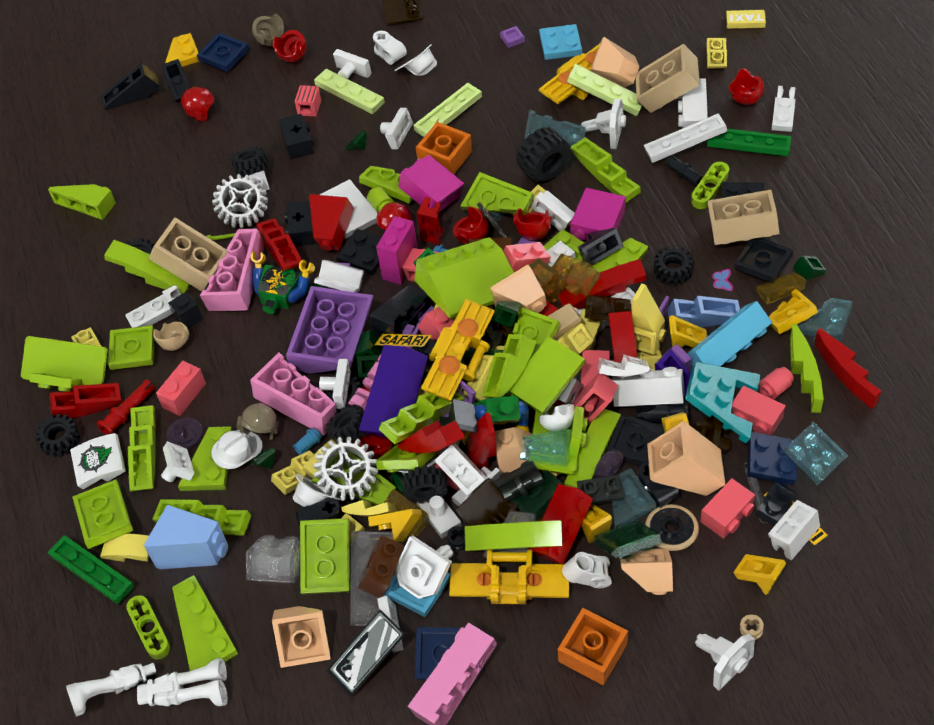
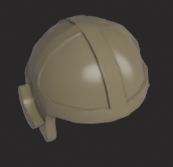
(266, 28)
(258, 419)

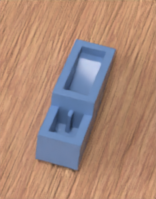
(704, 310)

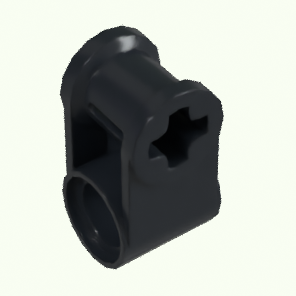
(660, 493)
(320, 511)

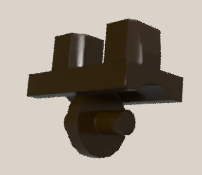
(712, 430)

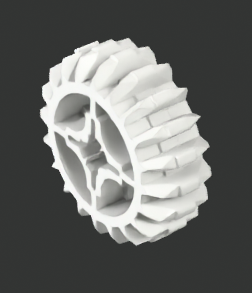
(231, 187)
(335, 471)

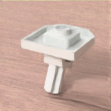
(609, 122)
(422, 568)
(728, 656)

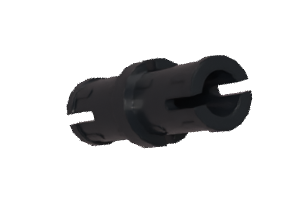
(684, 170)

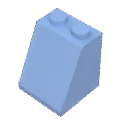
(185, 540)

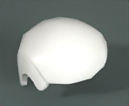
(560, 419)

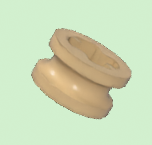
(751, 620)

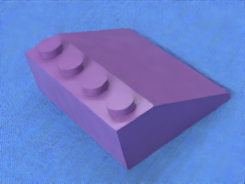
(328, 329)

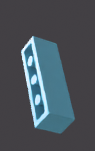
(732, 336)

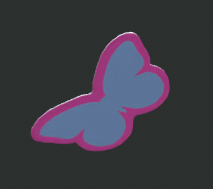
(721, 280)

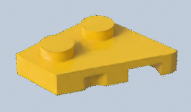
(183, 49)
(795, 311)

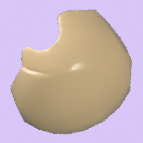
(172, 336)

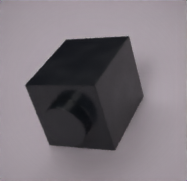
(185, 310)

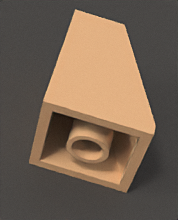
(686, 461)

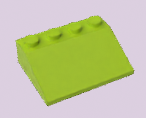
(462, 274)

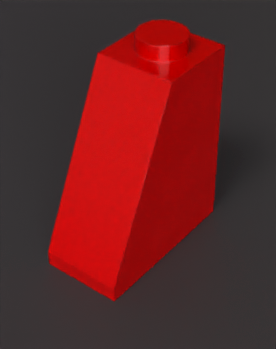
(330, 220)

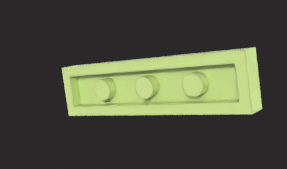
(604, 88)
(349, 91)
(449, 108)

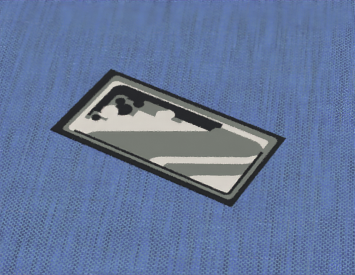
(365, 652)

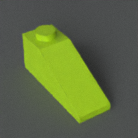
(86, 199)

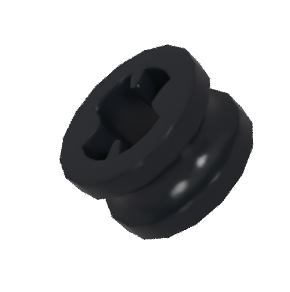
(455, 544)

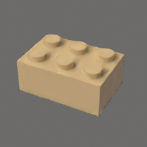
(667, 78)
(743, 217)
(187, 254)

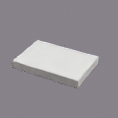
(363, 213)

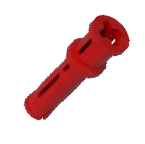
(119, 414)

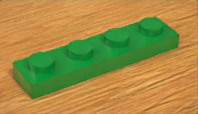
(752, 142)
(91, 569)

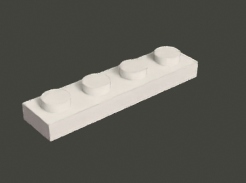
(685, 138)

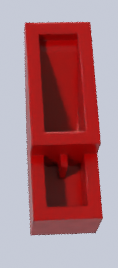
(622, 335)
(85, 400)
(432, 438)
(483, 443)

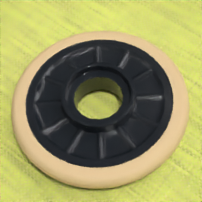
(677, 515)

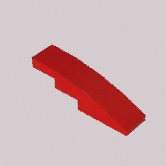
(279, 244)
(609, 283)
(841, 362)

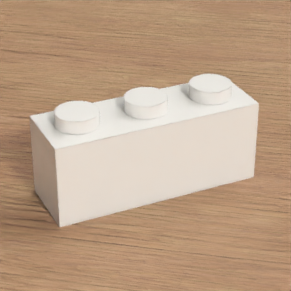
(693, 105)
(650, 388)

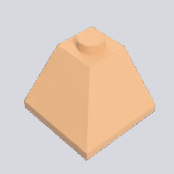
(615, 64)
(520, 288)
(509, 448)
(650, 570)
(300, 636)

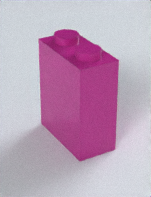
(430, 180)
(597, 212)
(395, 248)

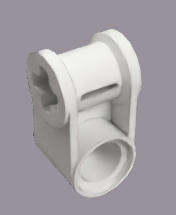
(388, 47)
(588, 570)

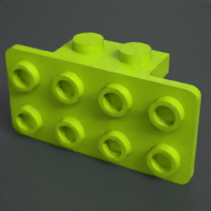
(62, 363)
(577, 439)

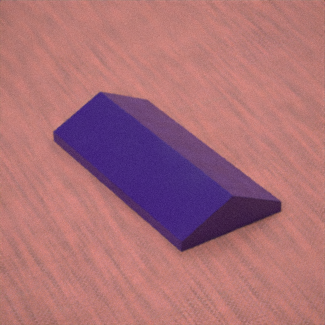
(393, 386)

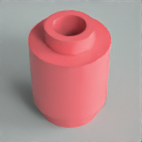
(776, 382)

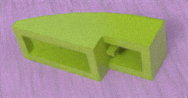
(508, 365)

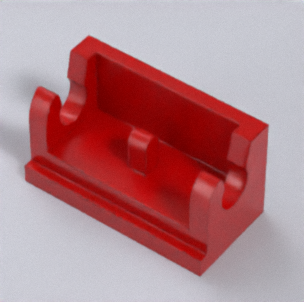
(429, 222)

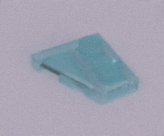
(830, 317)
(547, 447)
(636, 500)

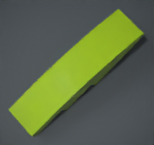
(603, 169)
(139, 264)
(805, 364)
(417, 416)
(596, 444)
(142, 448)
(231, 521)
(513, 535)

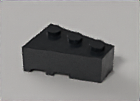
(400, 310)

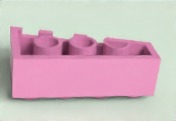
(233, 282)
(292, 394)
(453, 676)

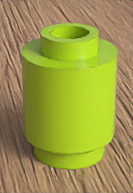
(378, 198)

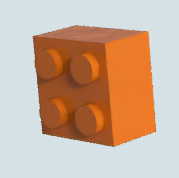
(446, 146)
(593, 646)

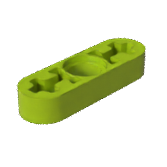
(710, 177)
(157, 631)

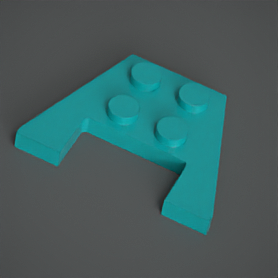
(712, 392)

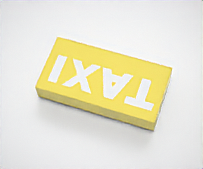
(745, 19)

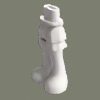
(117, 682)
(170, 690)

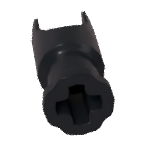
(654, 413)

